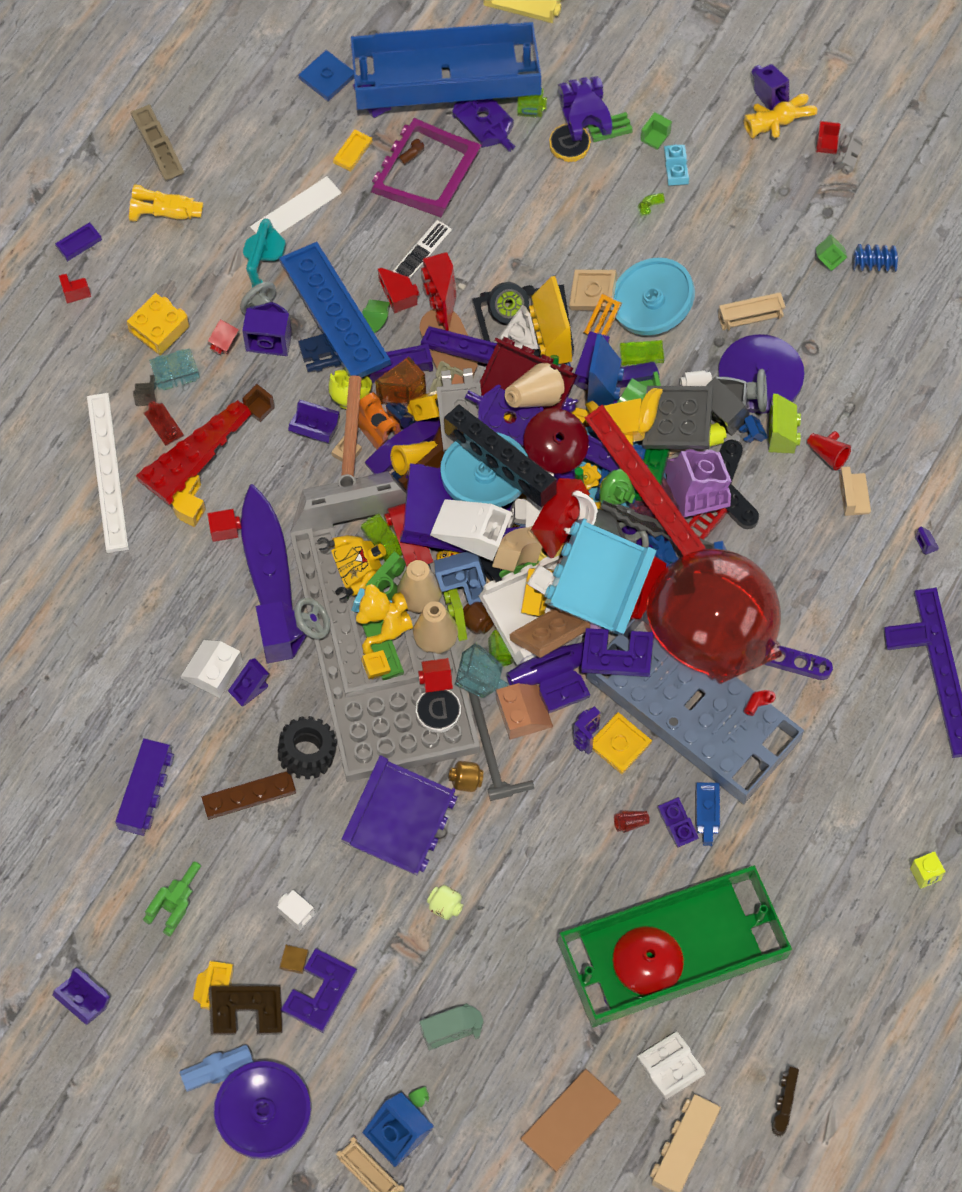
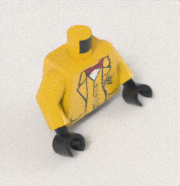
(355, 561)

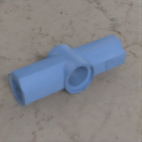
(215, 1068)

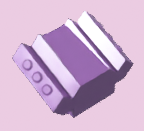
(698, 481)

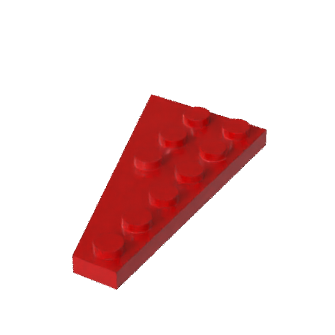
(190, 455)

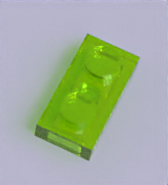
(641, 352)

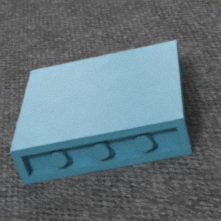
(599, 577)

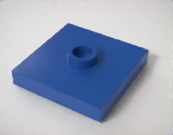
(327, 75)

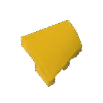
(533, 599)

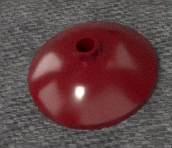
(546, 450)

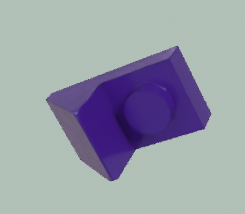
(249, 682)

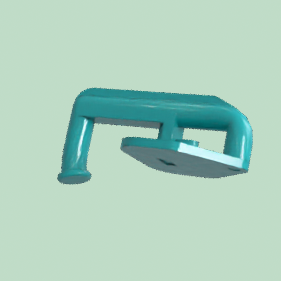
(265, 246)

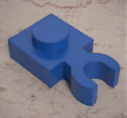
(664, 549)

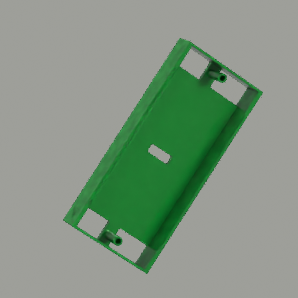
(704, 923)

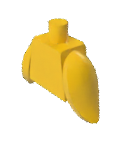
(633, 416)

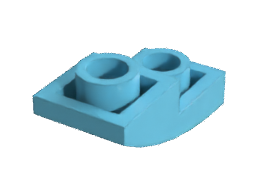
(676, 165)

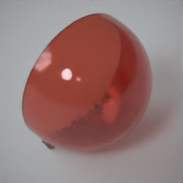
(716, 613)

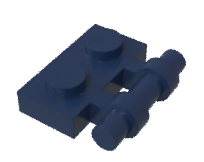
(315, 348)

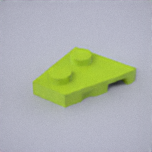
(456, 611)

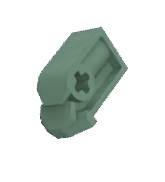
(451, 1026)

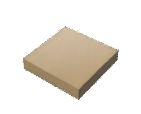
(589, 286)

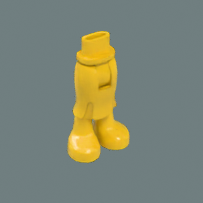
(163, 205)

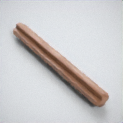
(351, 425)

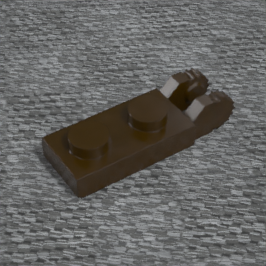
(785, 1102)

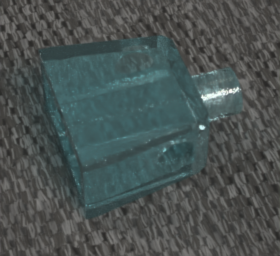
(479, 672)

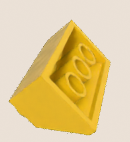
(551, 321)

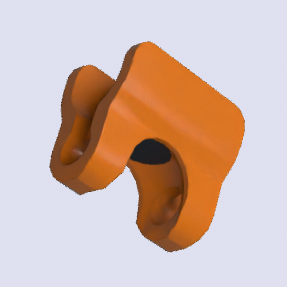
(375, 421)

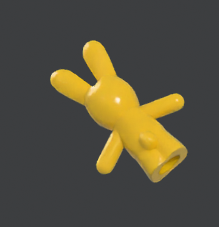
(781, 114)

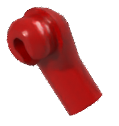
(758, 699)

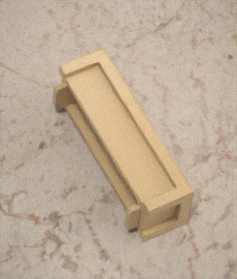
(751, 311)
(366, 1169)

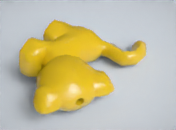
(376, 607)

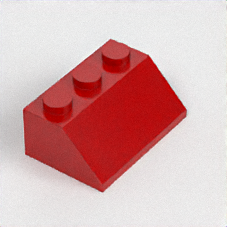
(558, 514)

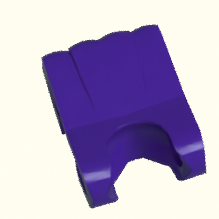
(583, 106)

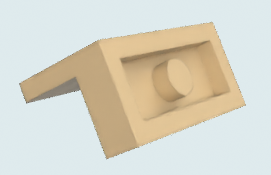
(854, 492)

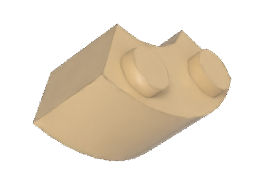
(517, 548)

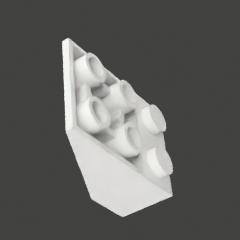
(472, 526)

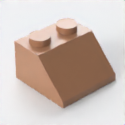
(522, 710)

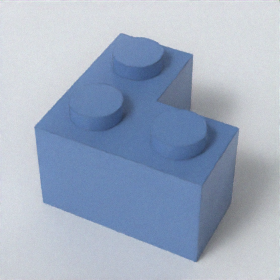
(459, 571)

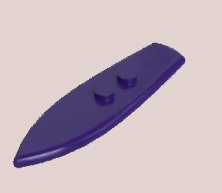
(265, 549)

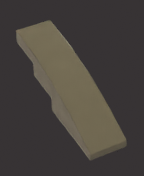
(157, 142)

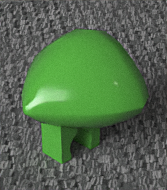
(617, 488)

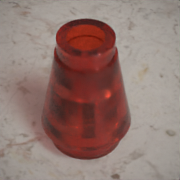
(630, 820)

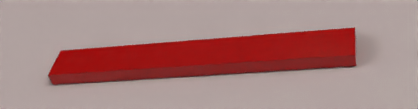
(644, 481)

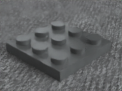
(681, 418)

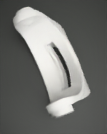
(588, 508)

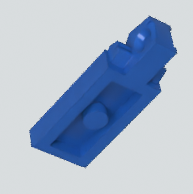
(707, 810)

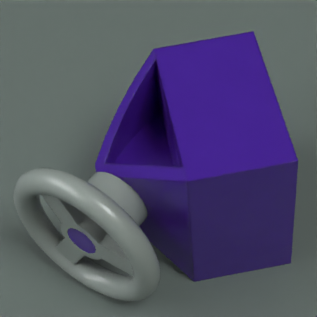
(266, 324)
(286, 629)

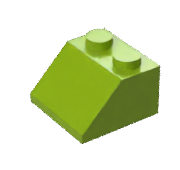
(783, 425)

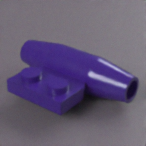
(556, 675)

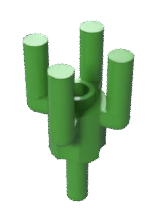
(172, 900)

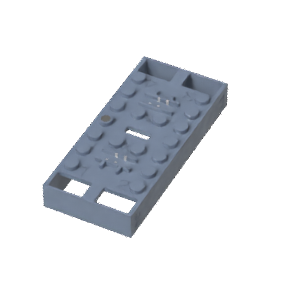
(715, 732)

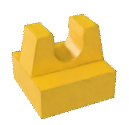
(375, 664)

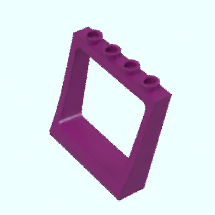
(435, 207)

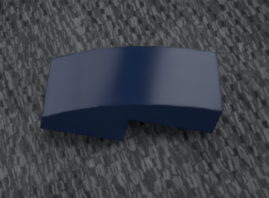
(400, 413)

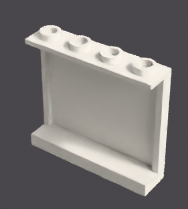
(504, 606)

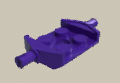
(489, 129)
(493, 408)

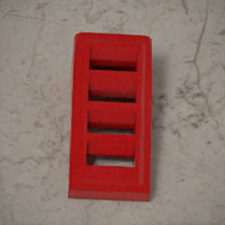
(710, 526)

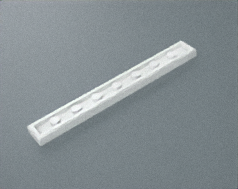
(107, 473)

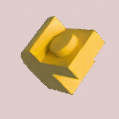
(187, 506)

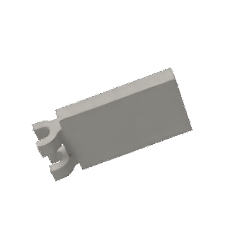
(452, 395)

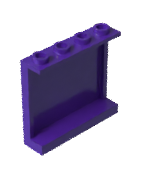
(422, 506)
(399, 816)

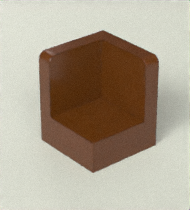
(259, 402)

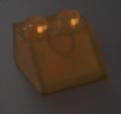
(401, 383)

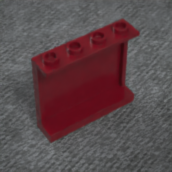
(511, 362)

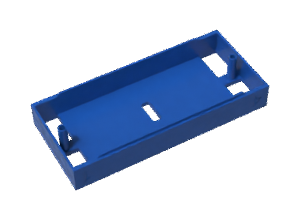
(478, 59)

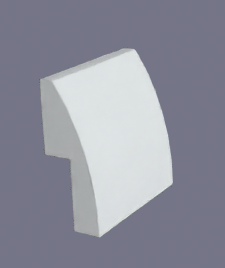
(671, 1065)

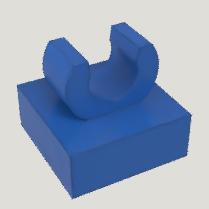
(755, 429)

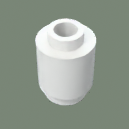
(695, 378)

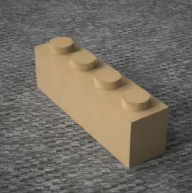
(686, 1145)

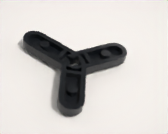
(740, 508)

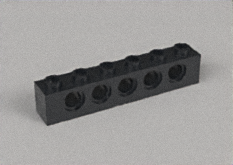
(500, 455)

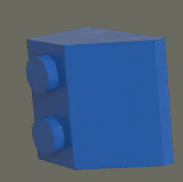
(397, 1129)

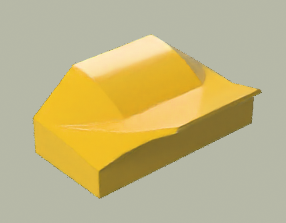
(215, 975)

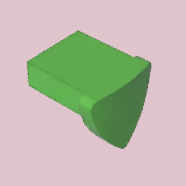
(376, 313)

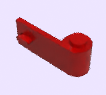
(410, 552)

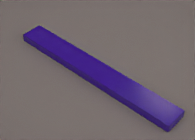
(942, 667)

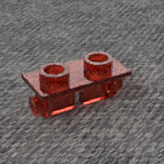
(163, 422)

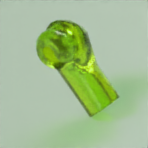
(650, 200)

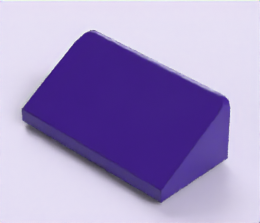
(638, 372)

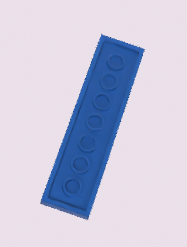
(335, 311)

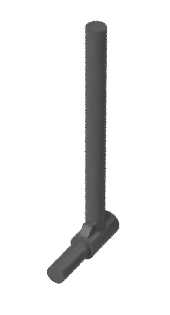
(498, 789)

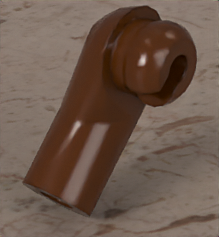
(414, 151)

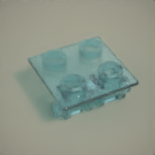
(173, 367)

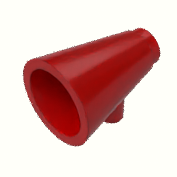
(829, 449)

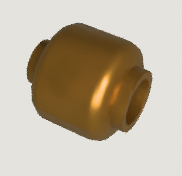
(466, 776)

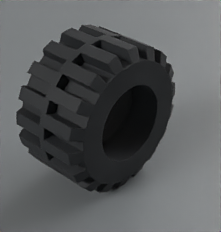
(306, 731)

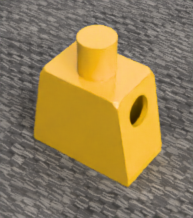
(424, 406)

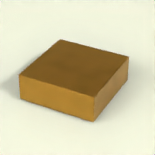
(294, 959)

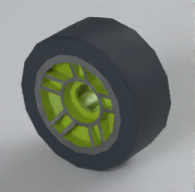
(500, 294)

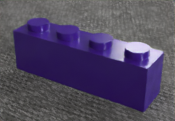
(144, 786)

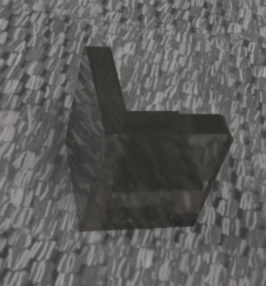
(145, 392)

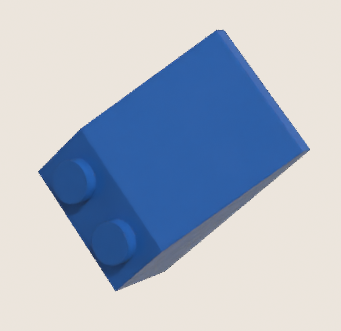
(604, 374)

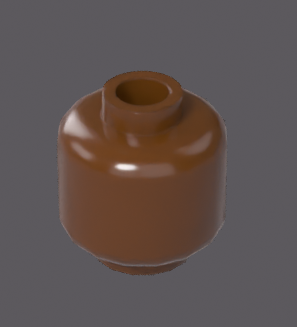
(477, 618)

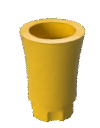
(403, 455)

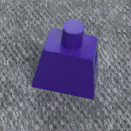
(770, 85)

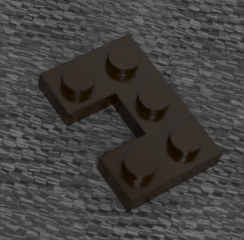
(228, 999)

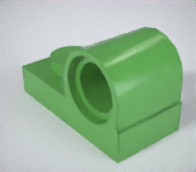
(387, 572)

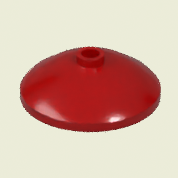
(643, 973)

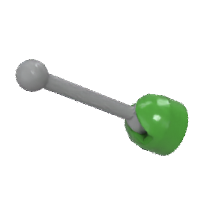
(420, 1099)

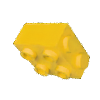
(158, 323)

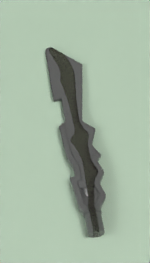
(639, 521)

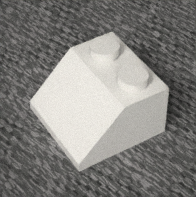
(213, 667)

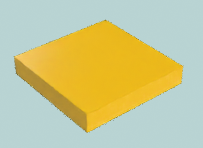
(620, 743)

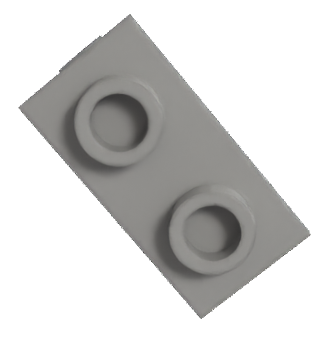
(850, 145)

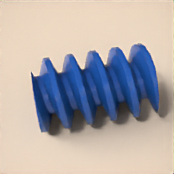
(875, 257)

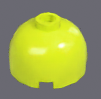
(339, 384)

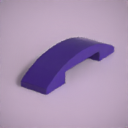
(415, 433)

